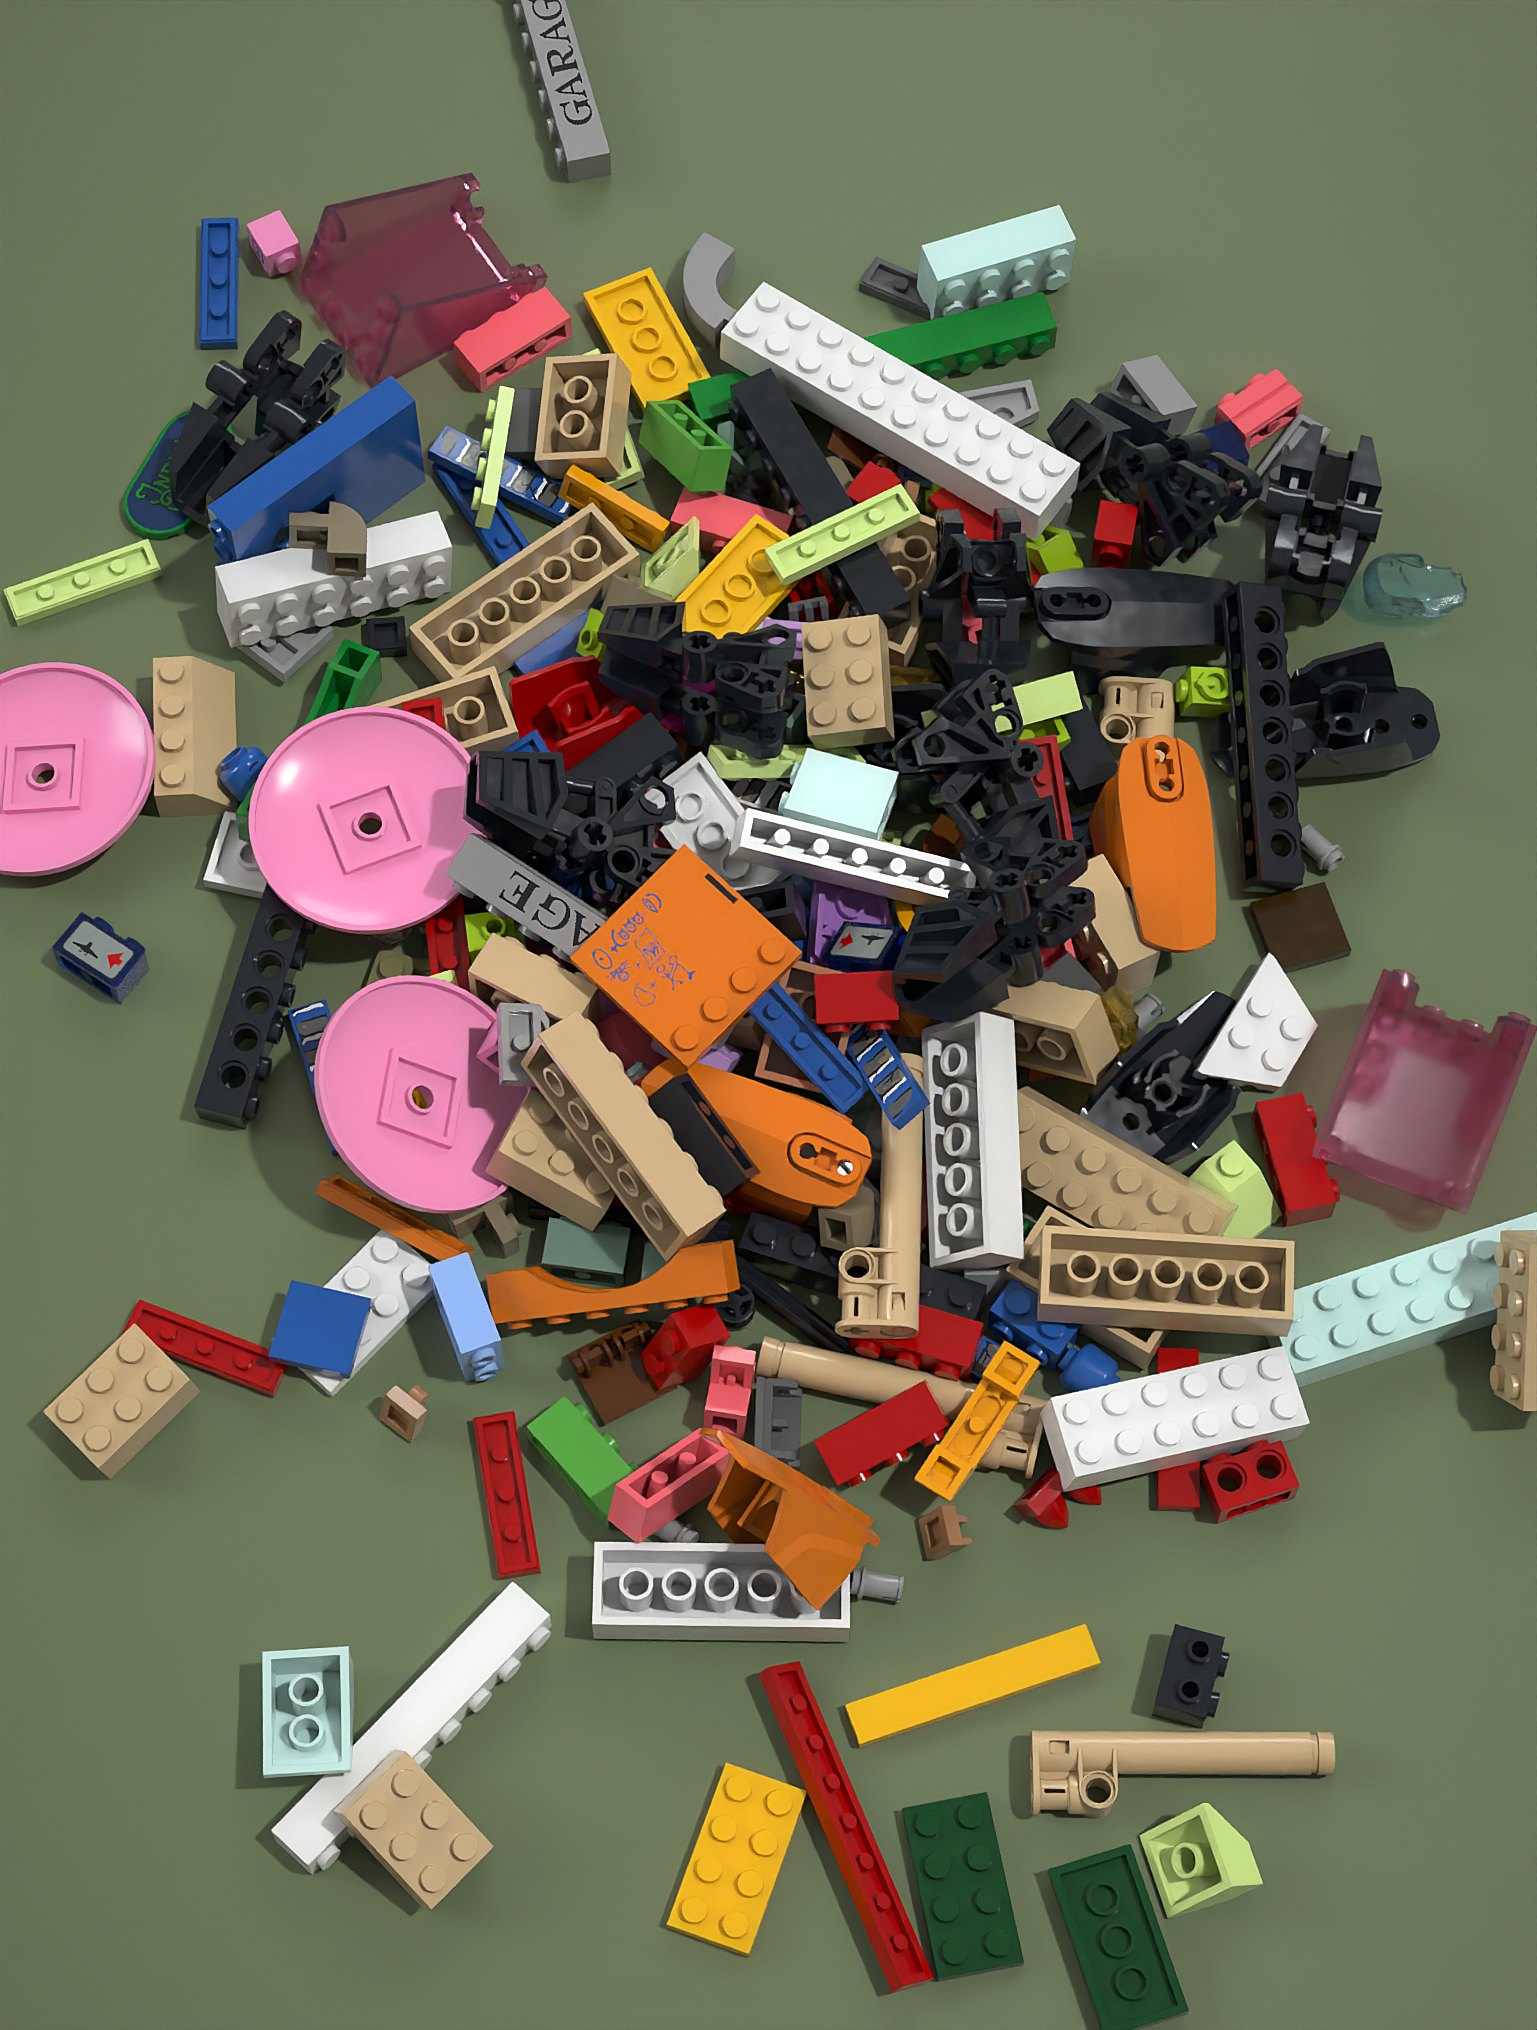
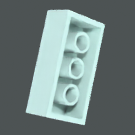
(996, 263)

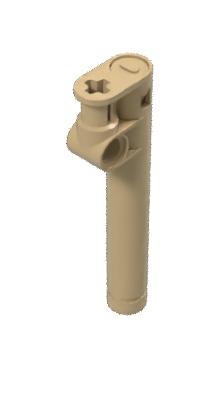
(1142, 711)
(891, 1288)
(878, 1381)
(1073, 1761)

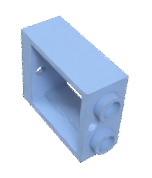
(467, 1317)

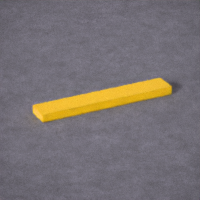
(972, 1685)

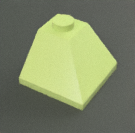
(675, 562)
(1240, 1180)
(1199, 1861)

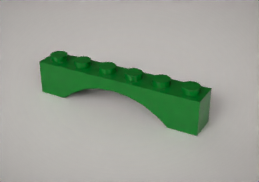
(346, 685)

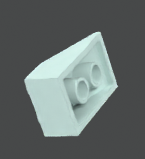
(307, 1711)

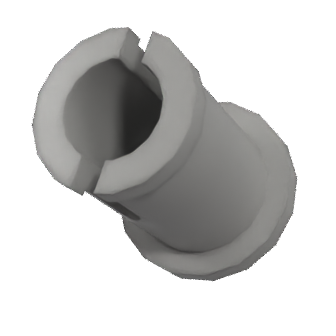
(1320, 849)
(1147, 1010)
(677, 1533)
(876, 1585)

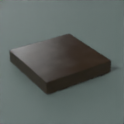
(1300, 927)

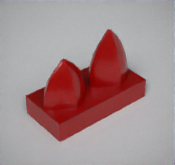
(1048, 1505)

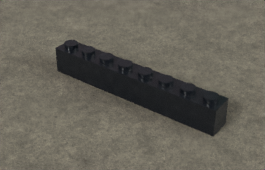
(814, 493)

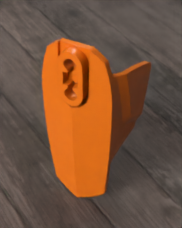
(1161, 842)
(773, 1132)
(804, 1525)

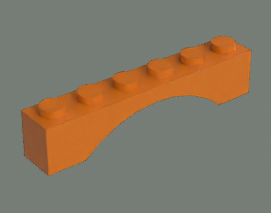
(533, 1293)

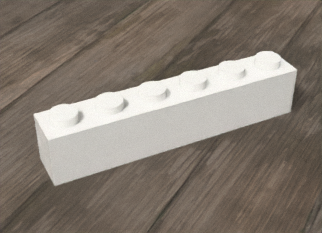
(846, 859)

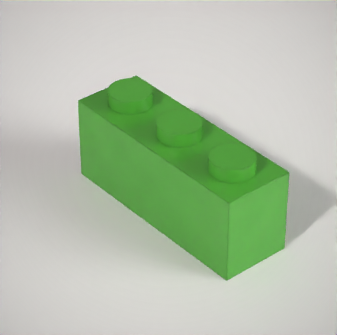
(685, 446)
(580, 1454)

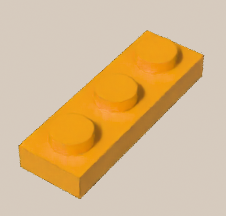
(627, 516)

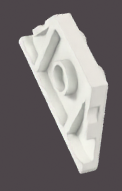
(1261, 1033)

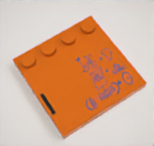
(686, 957)

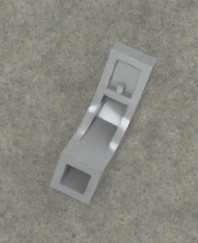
(704, 273)

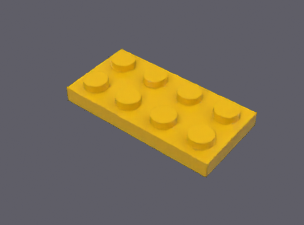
(647, 336)
(737, 585)
(737, 1860)

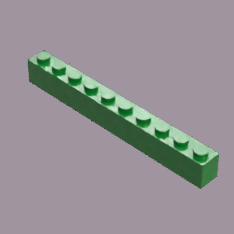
(932, 347)

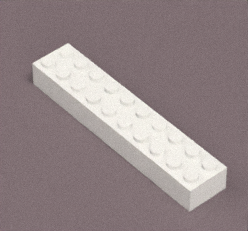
(899, 410)

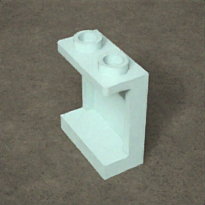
(840, 794)

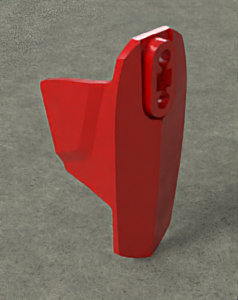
(570, 708)

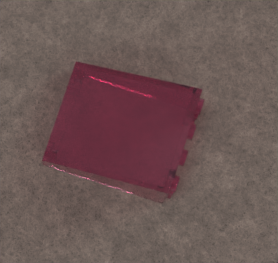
(409, 275)
(1423, 1095)

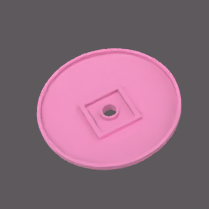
(101, 758)
(333, 779)
(402, 1040)

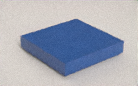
(320, 1329)

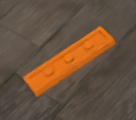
(391, 1218)

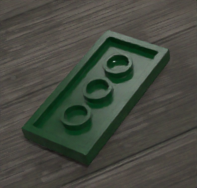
(962, 1887)
(1117, 1940)

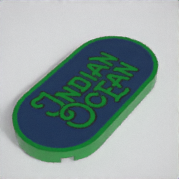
(149, 495)

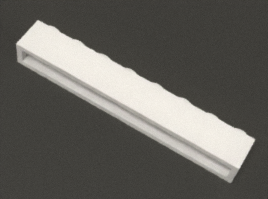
(420, 1719)

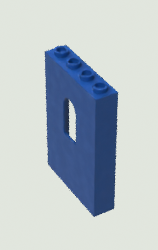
(360, 455)

